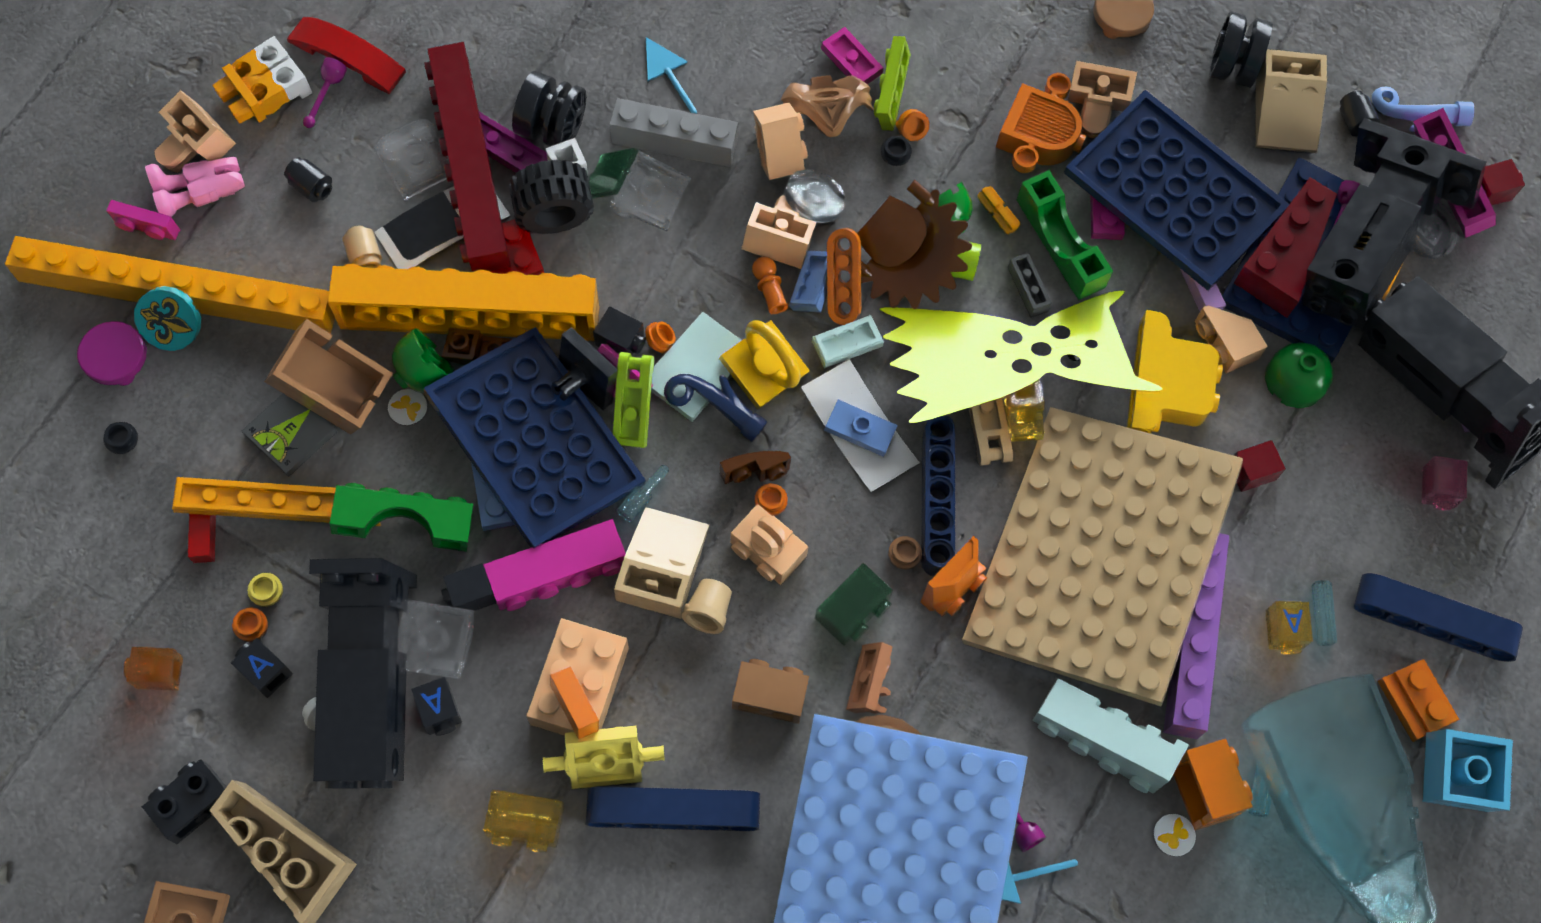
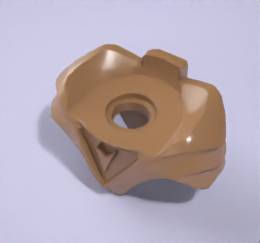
(828, 102)

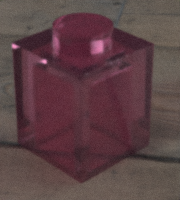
(1444, 482)

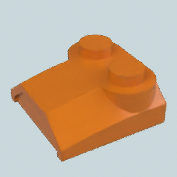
(954, 580)

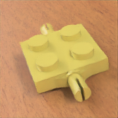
(604, 758)

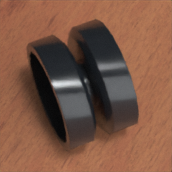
(1240, 49)

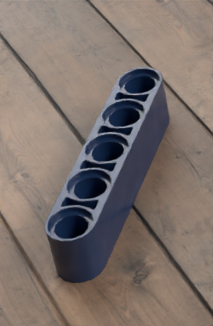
(938, 479)
(1438, 617)
(673, 809)

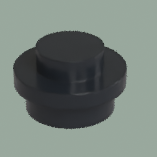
(896, 151)
(120, 437)

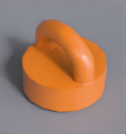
(913, 125)

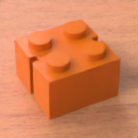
(1212, 784)

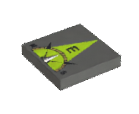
(288, 433)

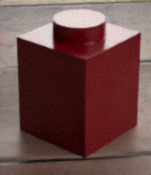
(1502, 181)
(1259, 465)

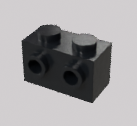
(185, 801)

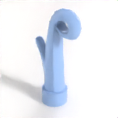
(1459, 113)

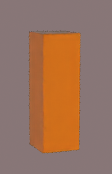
(574, 702)

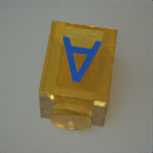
(1289, 626)

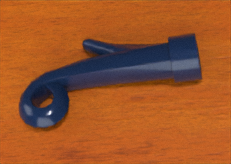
(723, 400)

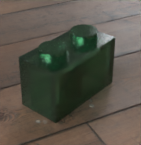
(854, 605)

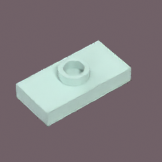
(847, 341)

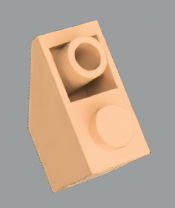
(1232, 336)

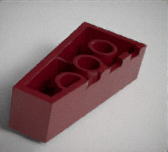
(1281, 261)

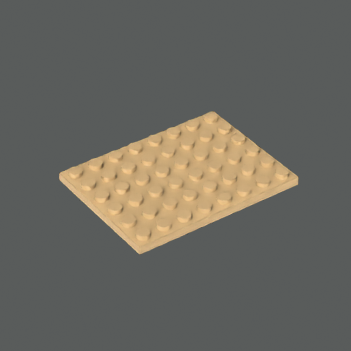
(1104, 555)

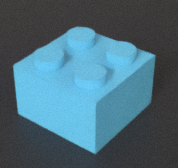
(1467, 770)

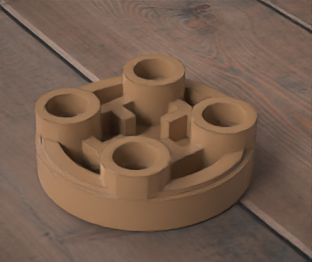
(1123, 17)

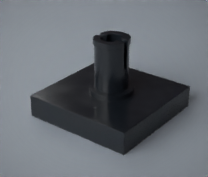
(586, 371)

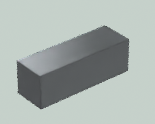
(1029, 285)

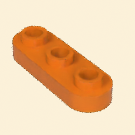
(837, 289)

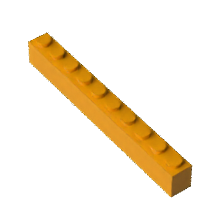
(132, 277)

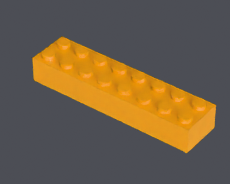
(474, 300)

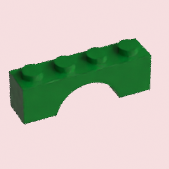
(1046, 210)
(360, 509)

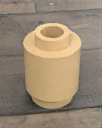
(362, 247)

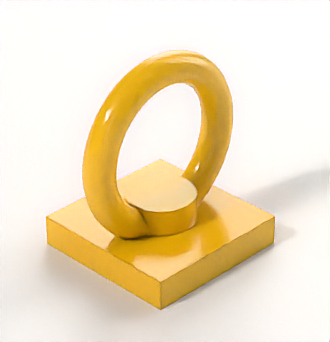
(764, 363)

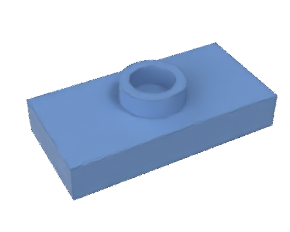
(811, 284)
(860, 428)

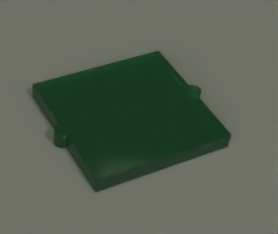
(611, 172)

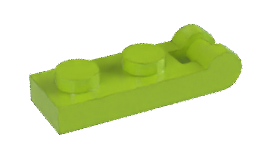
(632, 400)

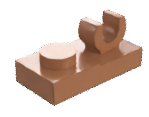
(868, 679)

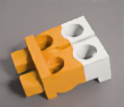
(263, 81)

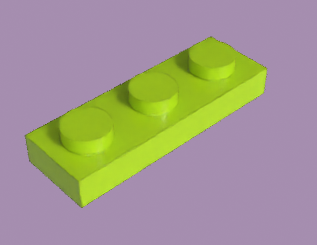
(892, 83)

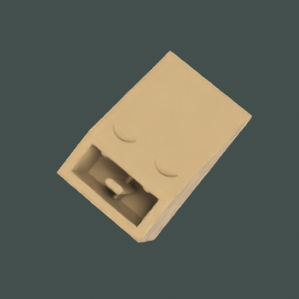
(1290, 100)
(661, 562)

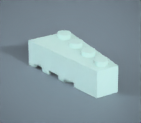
(1109, 737)

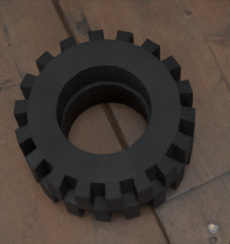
(551, 197)

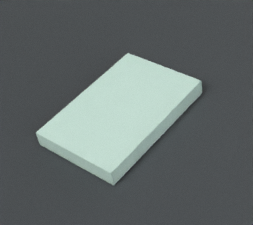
(694, 354)

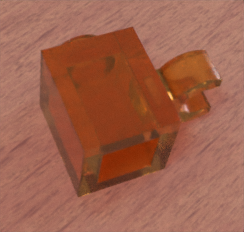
(153, 668)

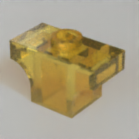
(1025, 413)

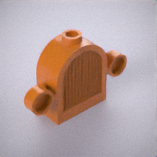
(1042, 126)

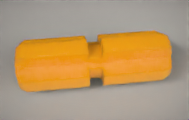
(1002, 215)

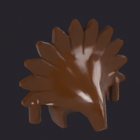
(913, 248)

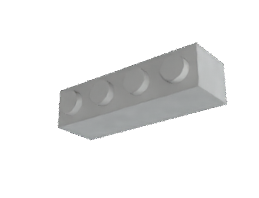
(674, 132)

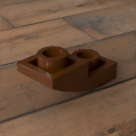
(468, 345)
(766, 464)

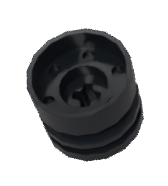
(548, 109)

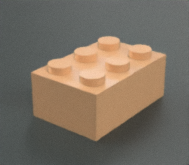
(597, 664)

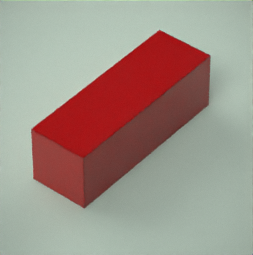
(201, 538)

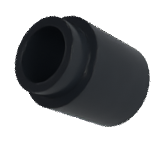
(1356, 107)
(308, 179)

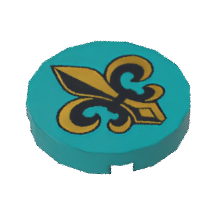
(167, 318)

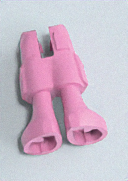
(204, 180)

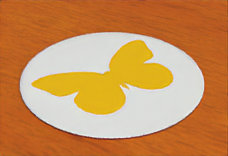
(407, 407)
(1174, 835)

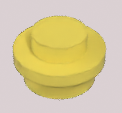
(265, 589)

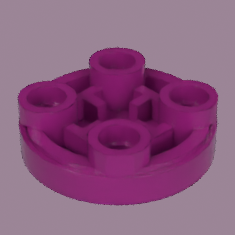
(112, 353)

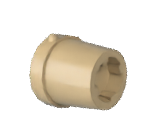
(708, 607)

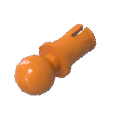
(764, 270)

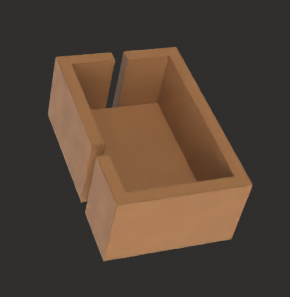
(328, 381)

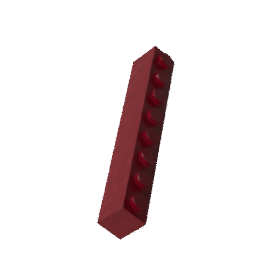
(468, 158)

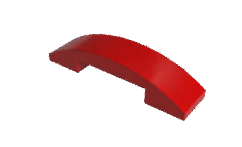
(353, 51)

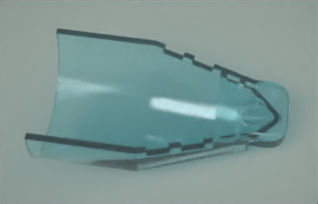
(1346, 794)

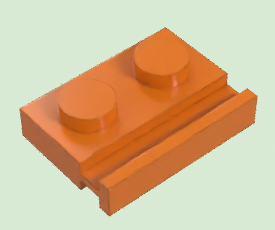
(1418, 700)

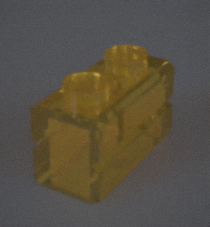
(523, 820)

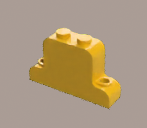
(1181, 368)

